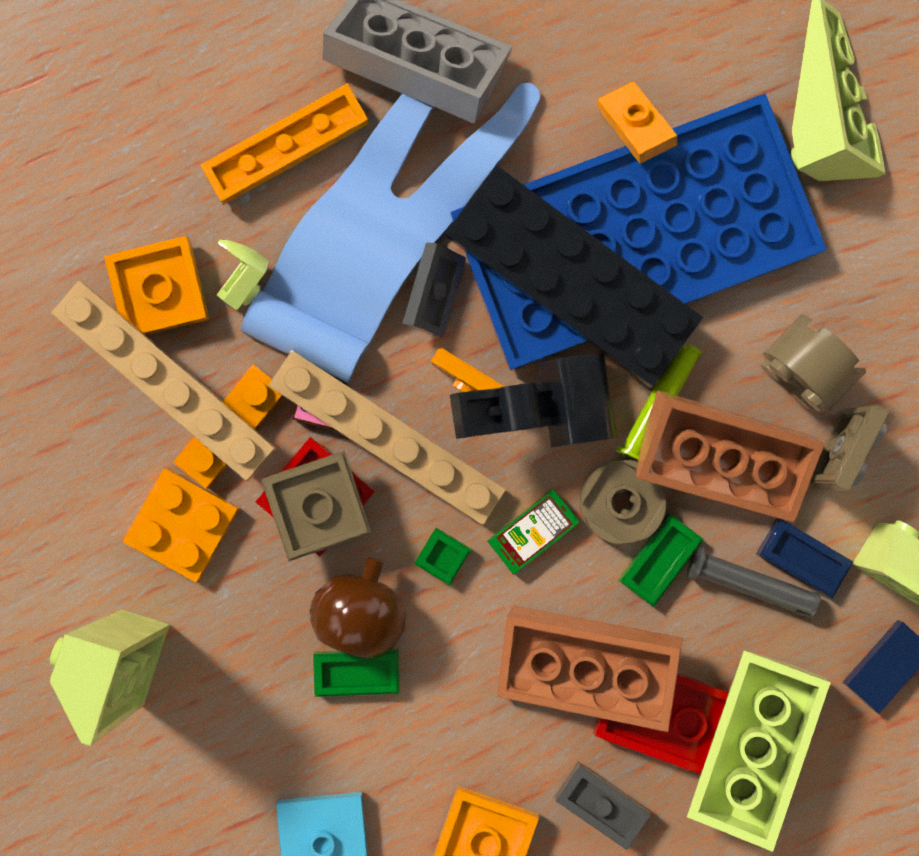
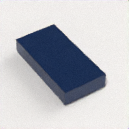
(804, 557)
(886, 667)

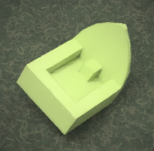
(242, 284)

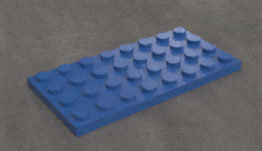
(688, 219)

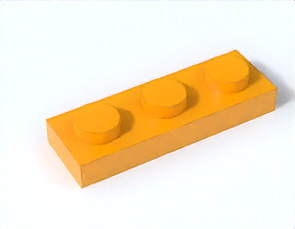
(252, 402)

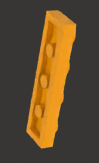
(285, 144)

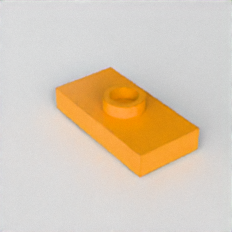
(637, 122)
(466, 376)

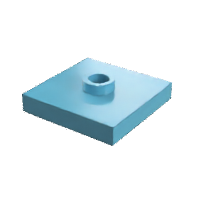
(322, 825)

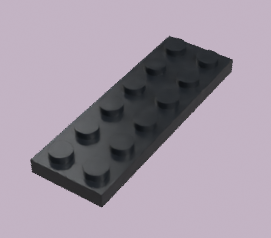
(573, 276)

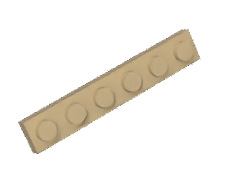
(163, 380)
(386, 437)

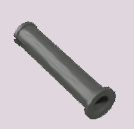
(753, 583)

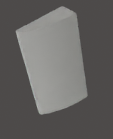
(417, 54)

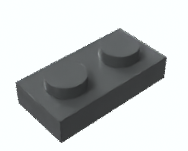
(434, 290)
(602, 805)

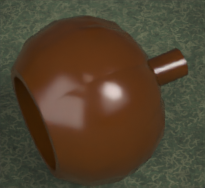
(358, 613)

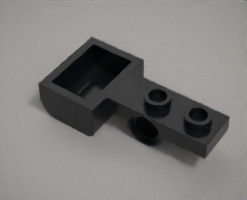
(569, 401)

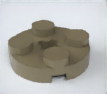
(598, 506)

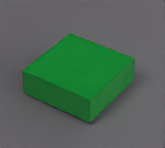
(442, 556)

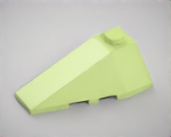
(828, 117)

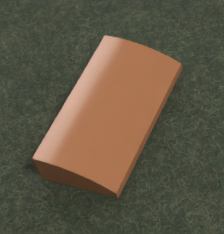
(727, 456)
(589, 667)

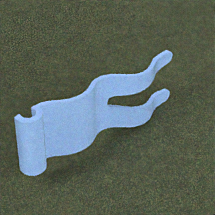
(366, 241)

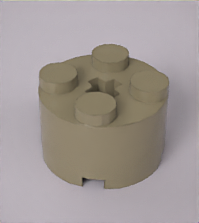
(813, 364)

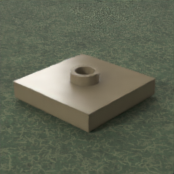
(316, 506)

